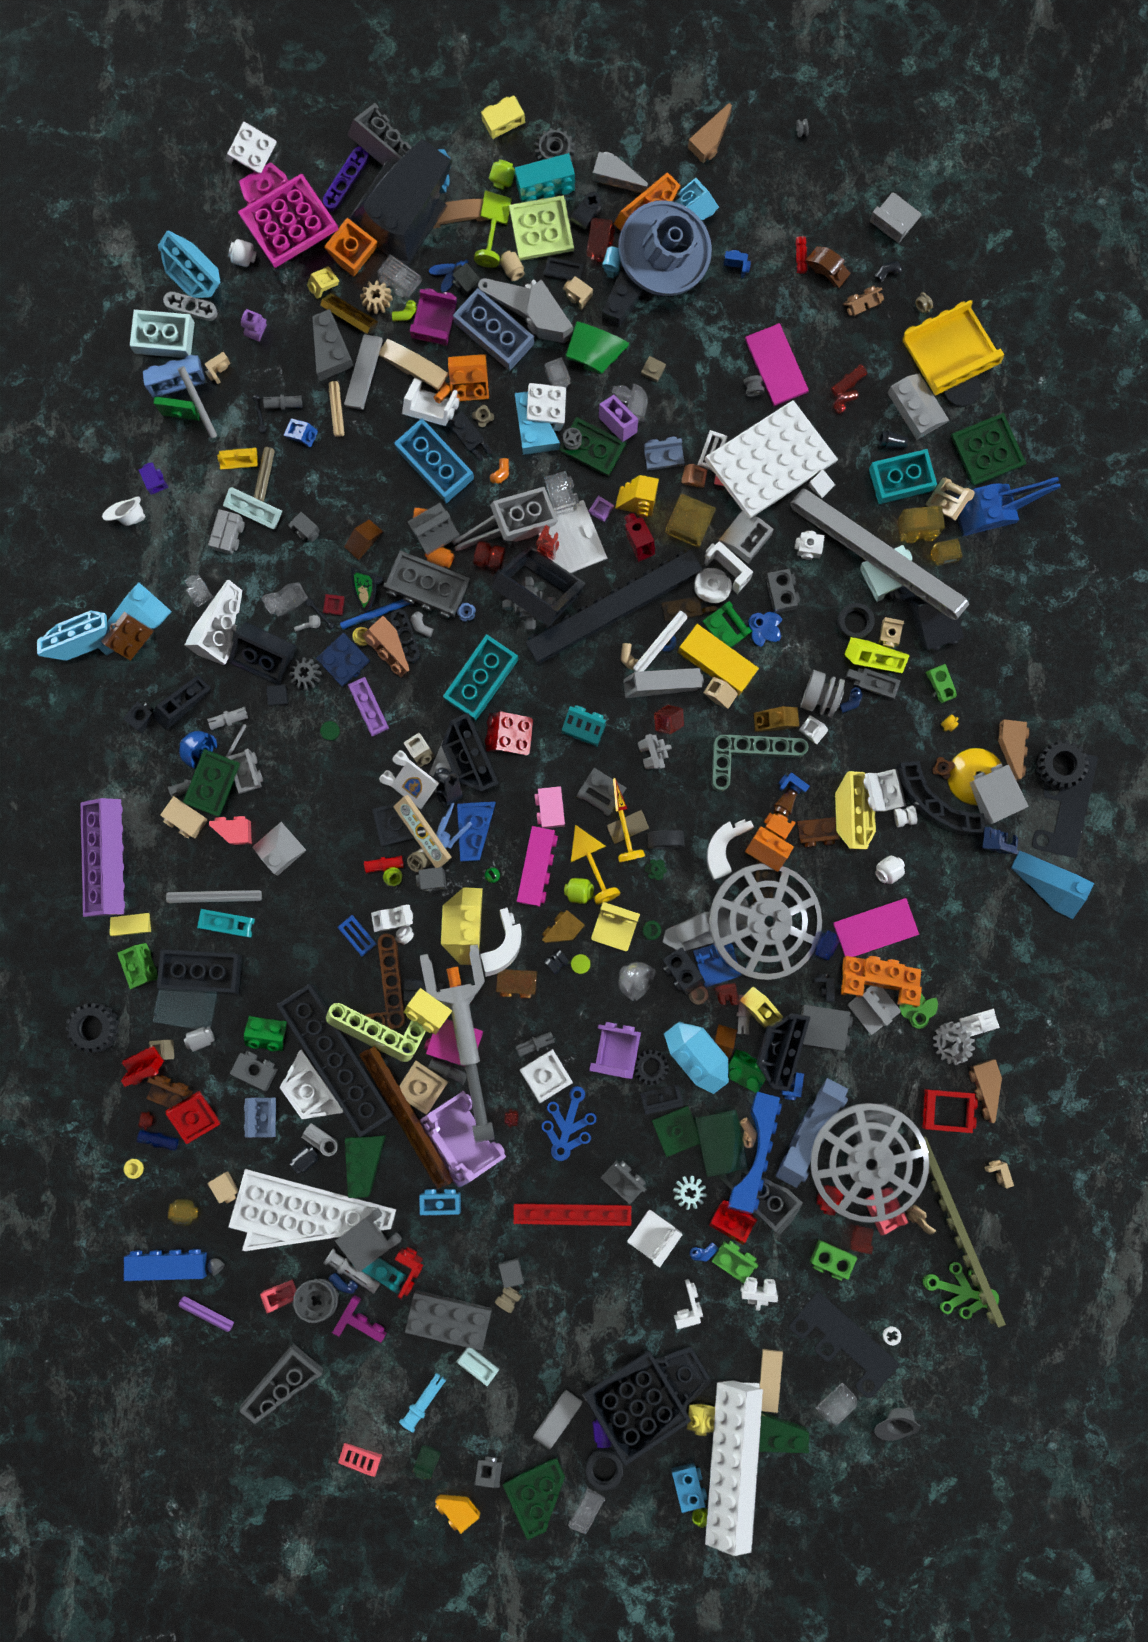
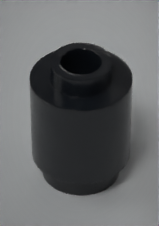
(304, 1159)

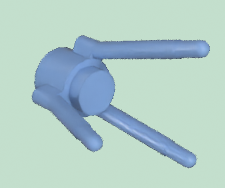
(444, 836)

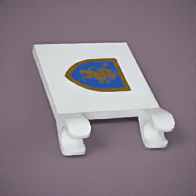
(410, 780)

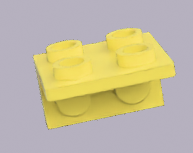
(615, 926)

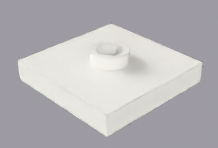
(546, 1076)

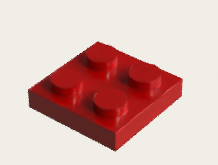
(192, 1117)

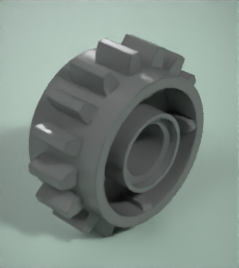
(553, 139)

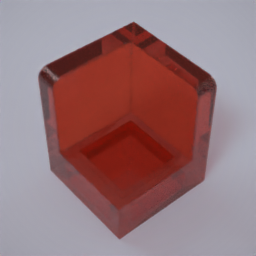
(669, 719)
(862, 1239)

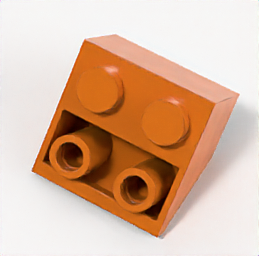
(469, 377)

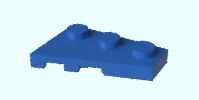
(474, 838)

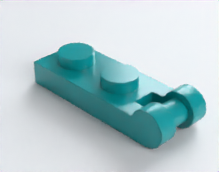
(225, 923)
(382, 1271)

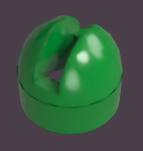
(488, 877)

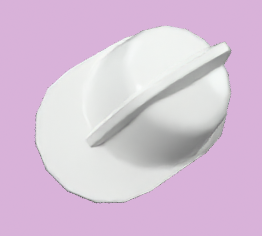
(126, 512)

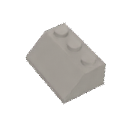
(917, 405)

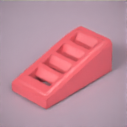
(362, 1452)

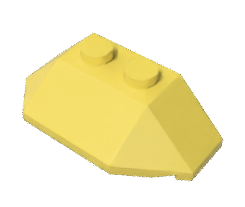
(853, 814)
(462, 923)

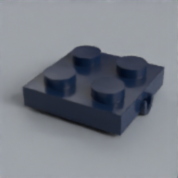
(343, 659)

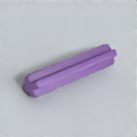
(206, 1314)

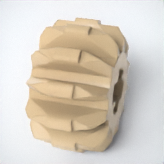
(375, 291)

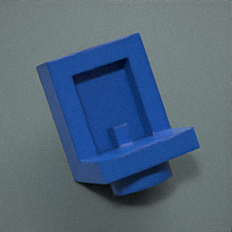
(736, 259)

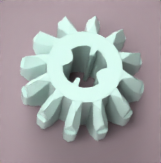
(685, 1198)

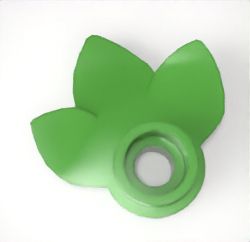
(926, 1010)

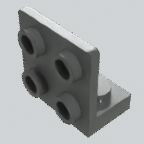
(623, 1182)

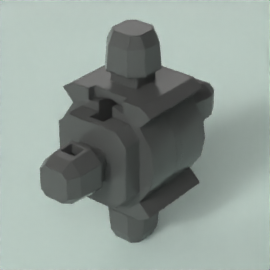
(508, 605)

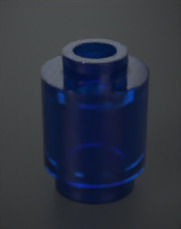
(826, 945)

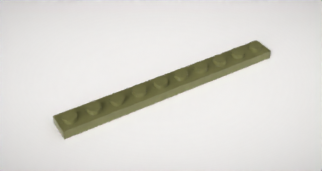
(962, 1240)

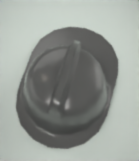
(898, 1425)

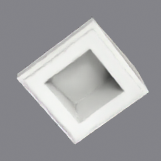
(821, 484)
(813, 729)

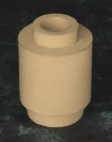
(512, 265)

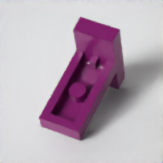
(359, 1321)

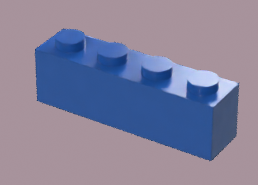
(165, 1266)

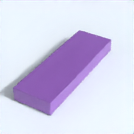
(368, 706)

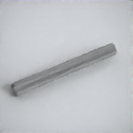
(213, 896)

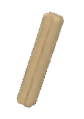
(336, 408)

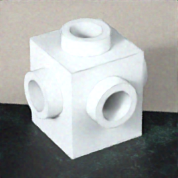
(815, 542)

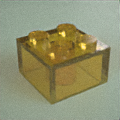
(690, 520)
(921, 523)

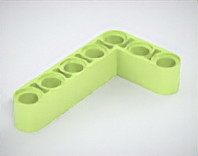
(381, 1032)

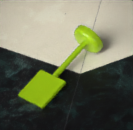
(495, 208)

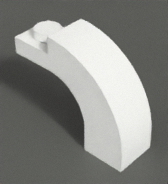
(716, 857)
(502, 957)

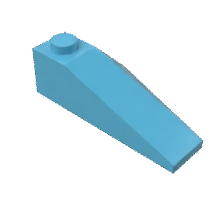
(697, 199)
(142, 606)

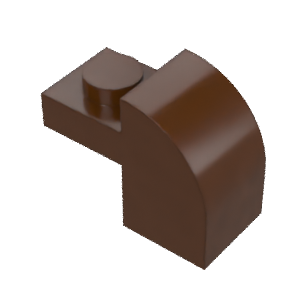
(828, 262)

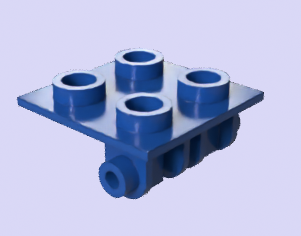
(713, 966)

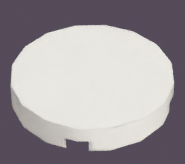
(712, 585)

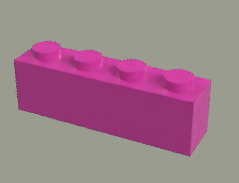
(536, 866)

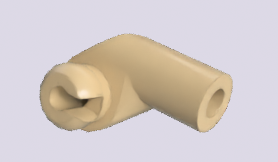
(626, 657)

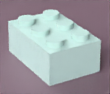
(161, 333)

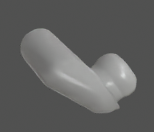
(418, 625)

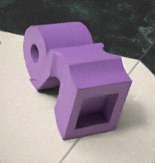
(253, 324)

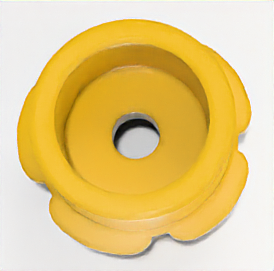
(950, 723)

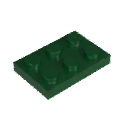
(598, 448)
(211, 782)

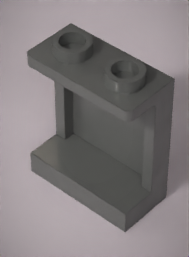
(827, 1027)

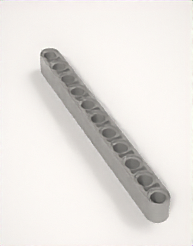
(879, 554)

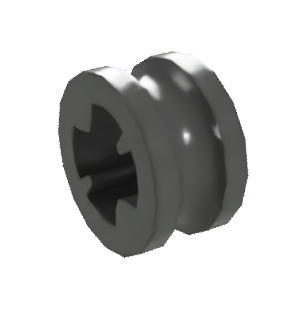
(802, 127)

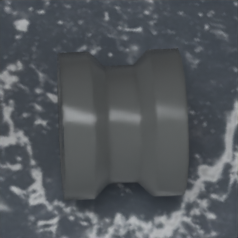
(753, 385)
(574, 435)

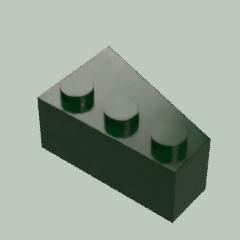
(361, 1163)
(782, 1436)

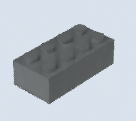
(448, 1320)

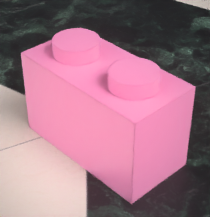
(551, 807)

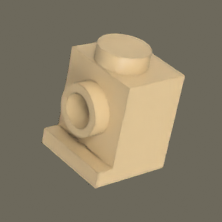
(578, 292)
(893, 625)

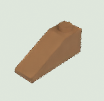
(707, 139)

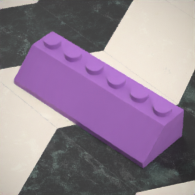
(102, 857)

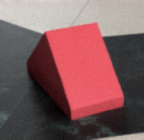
(278, 1296)

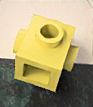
(702, 1419)

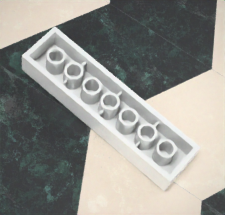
(734, 1467)

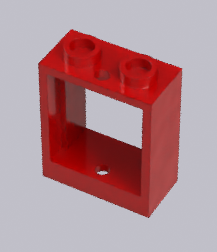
(929, 1111)

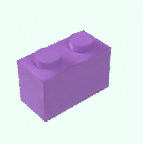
(618, 418)

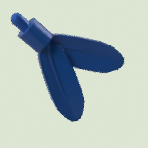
(444, 269)

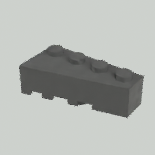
(377, 136)
(285, 1379)

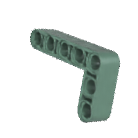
(751, 750)

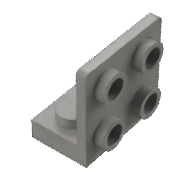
(895, 217)

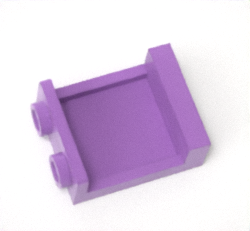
(617, 1051)

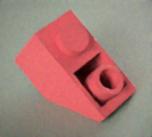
(233, 831)

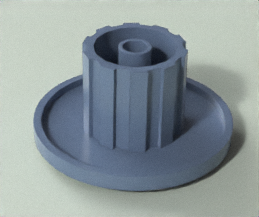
(665, 248)

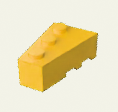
(638, 496)

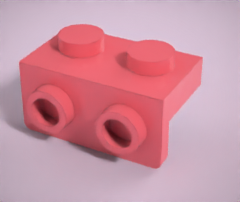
(888, 1225)

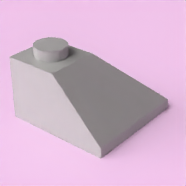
(279, 849)

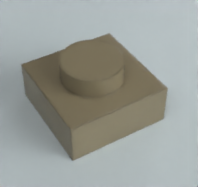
(653, 369)

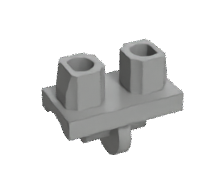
(652, 744)

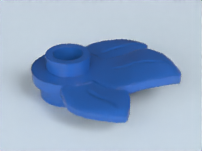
(767, 630)

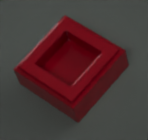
(333, 605)

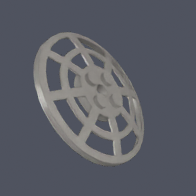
(755, 921)
(861, 1153)

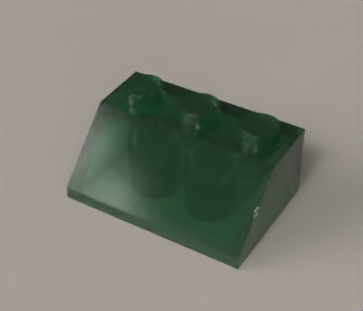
(721, 1142)

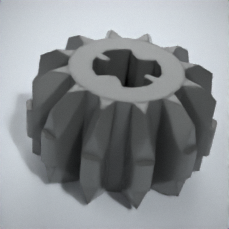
(311, 670)

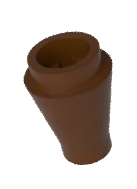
(785, 803)

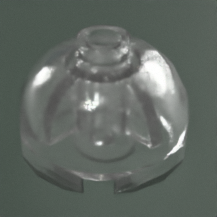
(635, 978)

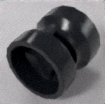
(556, 961)

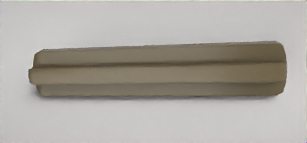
(264, 473)

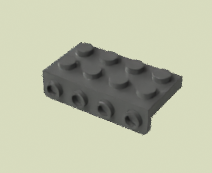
(426, 584)

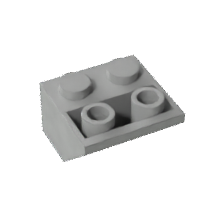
(746, 536)

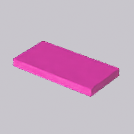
(776, 364)
(876, 928)

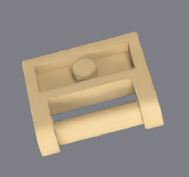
(950, 505)

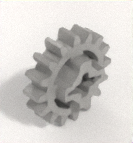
(960, 1050)

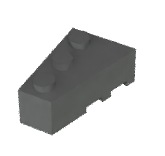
(330, 348)

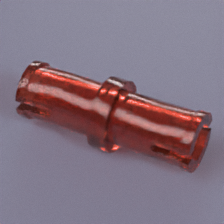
(849, 380)

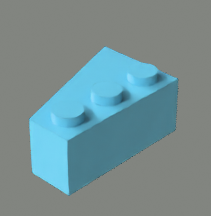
(534, 435)

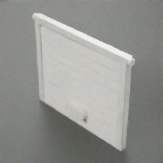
(577, 540)

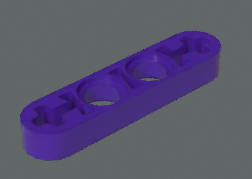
(349, 180)

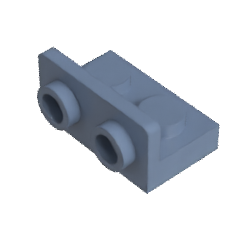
(663, 453)

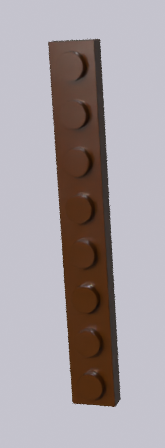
(406, 1118)

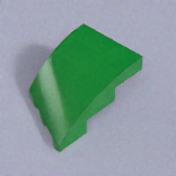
(594, 347)

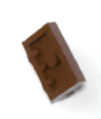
(817, 831)

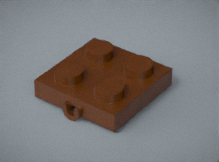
(127, 636)

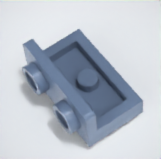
(260, 1117)

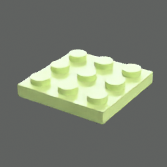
(541, 228)

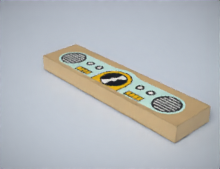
(422, 831)

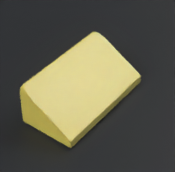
(130, 924)

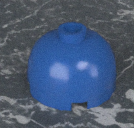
(193, 745)

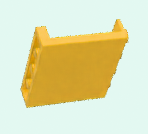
(951, 348)

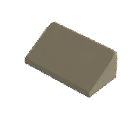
(635, 824)

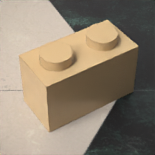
(183, 817)

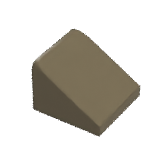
(164, 1048)

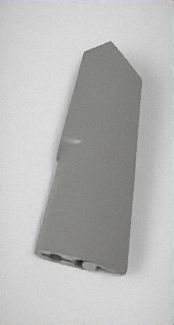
(696, 930)

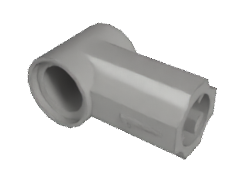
(320, 1139)

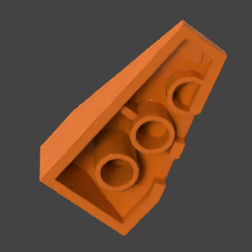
(661, 190)

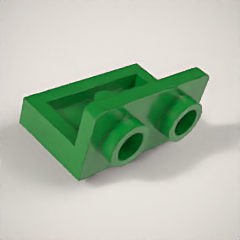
(265, 1033)
(745, 1071)

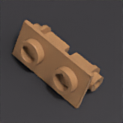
(870, 297)

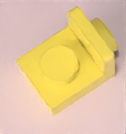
(321, 281)

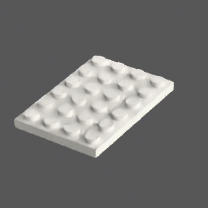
(770, 459)

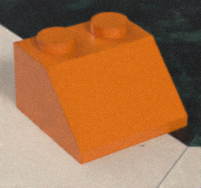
(351, 247)
(769, 849)

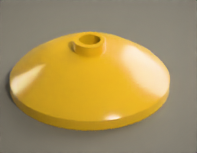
(966, 766)

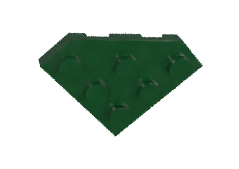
(535, 1495)

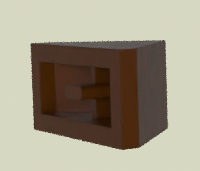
(363, 538)
(725, 1039)

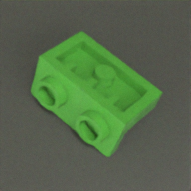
(138, 965)
(734, 1261)

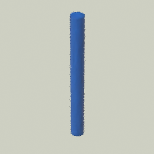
(374, 613)

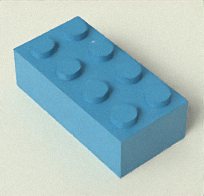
(434, 460)

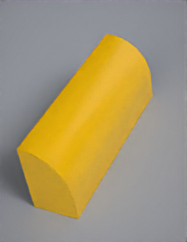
(717, 659)

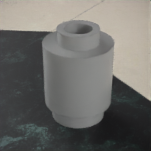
(199, 1038)

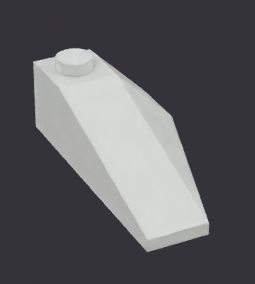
(215, 628)

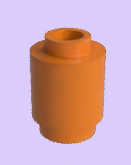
(441, 557)

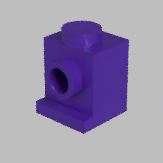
(153, 478)

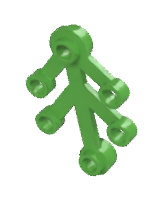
(964, 1291)

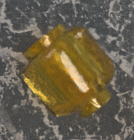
(182, 1212)

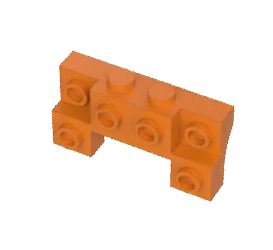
(881, 974)

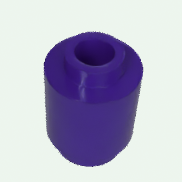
(599, 1436)

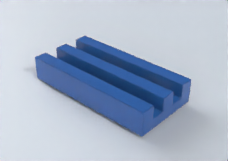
(367, 948)

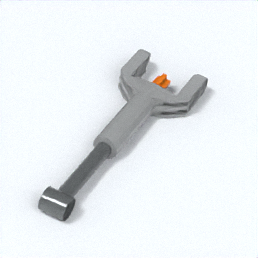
(458, 1000)

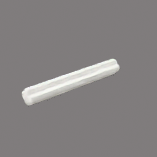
(660, 642)

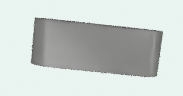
(557, 1419)

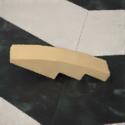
(413, 364)

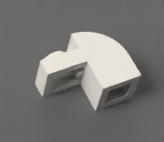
(392, 918)

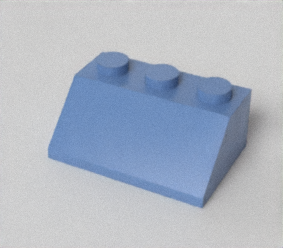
(166, 378)

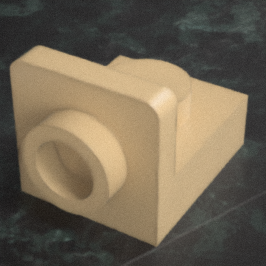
(216, 365)
(1003, 1175)

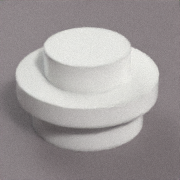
(404, 935)

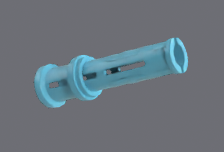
(417, 1410)

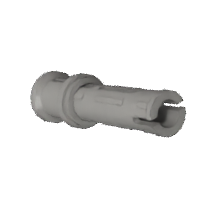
(344, 1266)

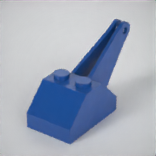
(995, 506)

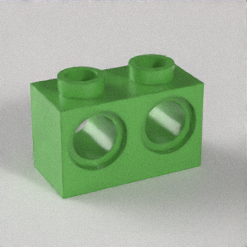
(834, 1256)

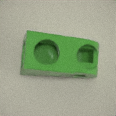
(942, 683)

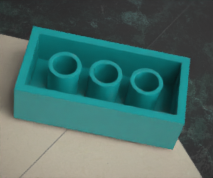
(480, 677)

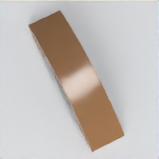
(461, 211)

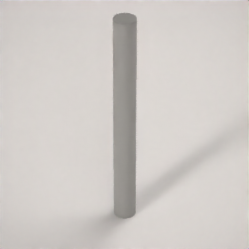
(197, 402)

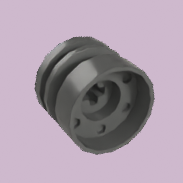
(305, 1302)

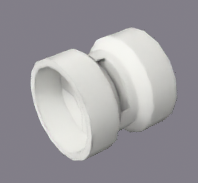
(905, 816)

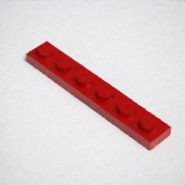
(572, 1214)

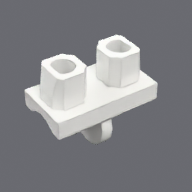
(980, 1022)
(759, 1295)

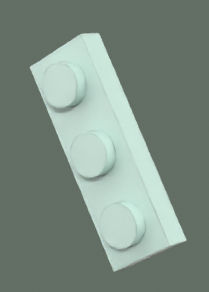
(252, 508)

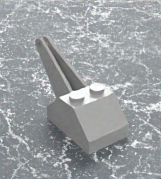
(535, 305)
(517, 518)

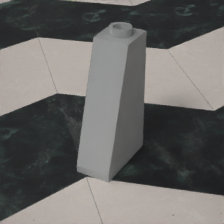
(662, 682)

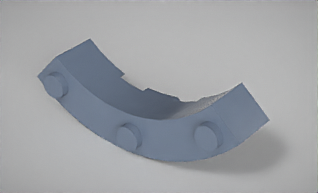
(796, 1162)

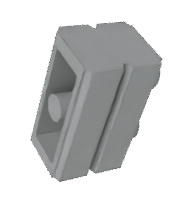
(226, 532)

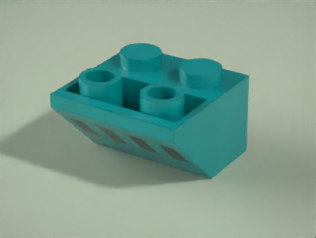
(584, 725)

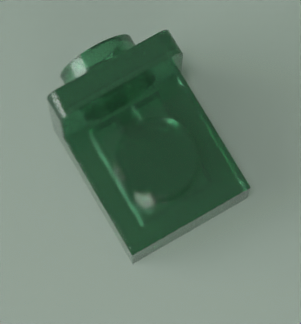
(426, 1462)

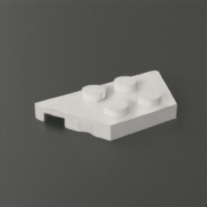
(308, 1090)

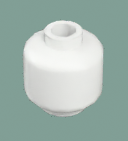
(242, 253)
(890, 869)

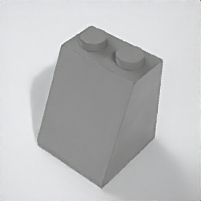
(997, 794)

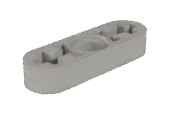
(205, 305)

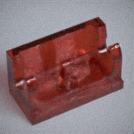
(600, 238)
(547, 545)
(727, 992)

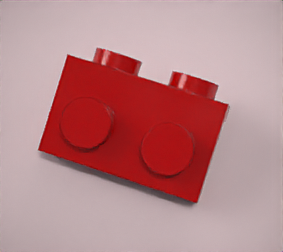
(141, 1066)
(733, 1223)

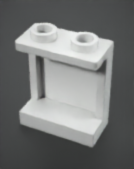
(423, 406)
(731, 563)

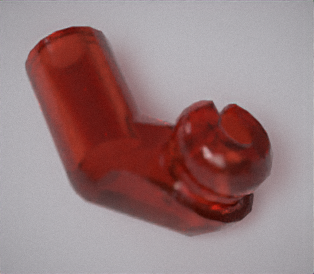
(843, 398)

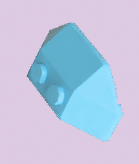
(188, 266)
(73, 636)
(698, 1056)

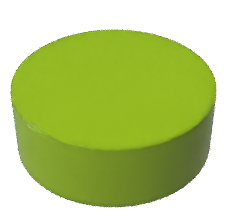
(580, 964)

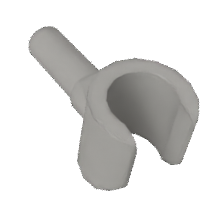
(314, 622)

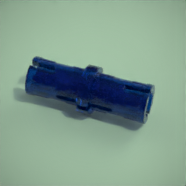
(157, 1140)

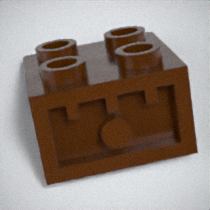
(167, 1093)

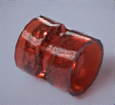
(489, 555)

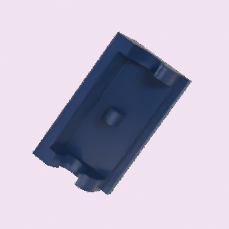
(998, 842)

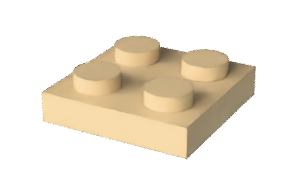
(422, 1087)

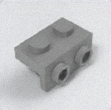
(247, 776)

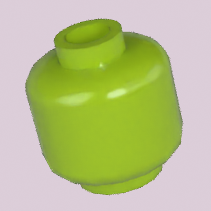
(502, 174)
(579, 890)

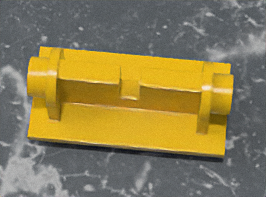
(238, 458)

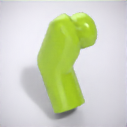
(407, 312)

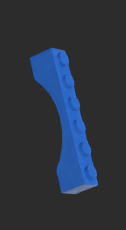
(763, 1112)

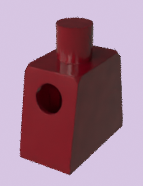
(639, 537)

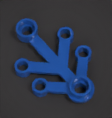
(567, 1127)

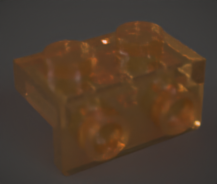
(516, 982)

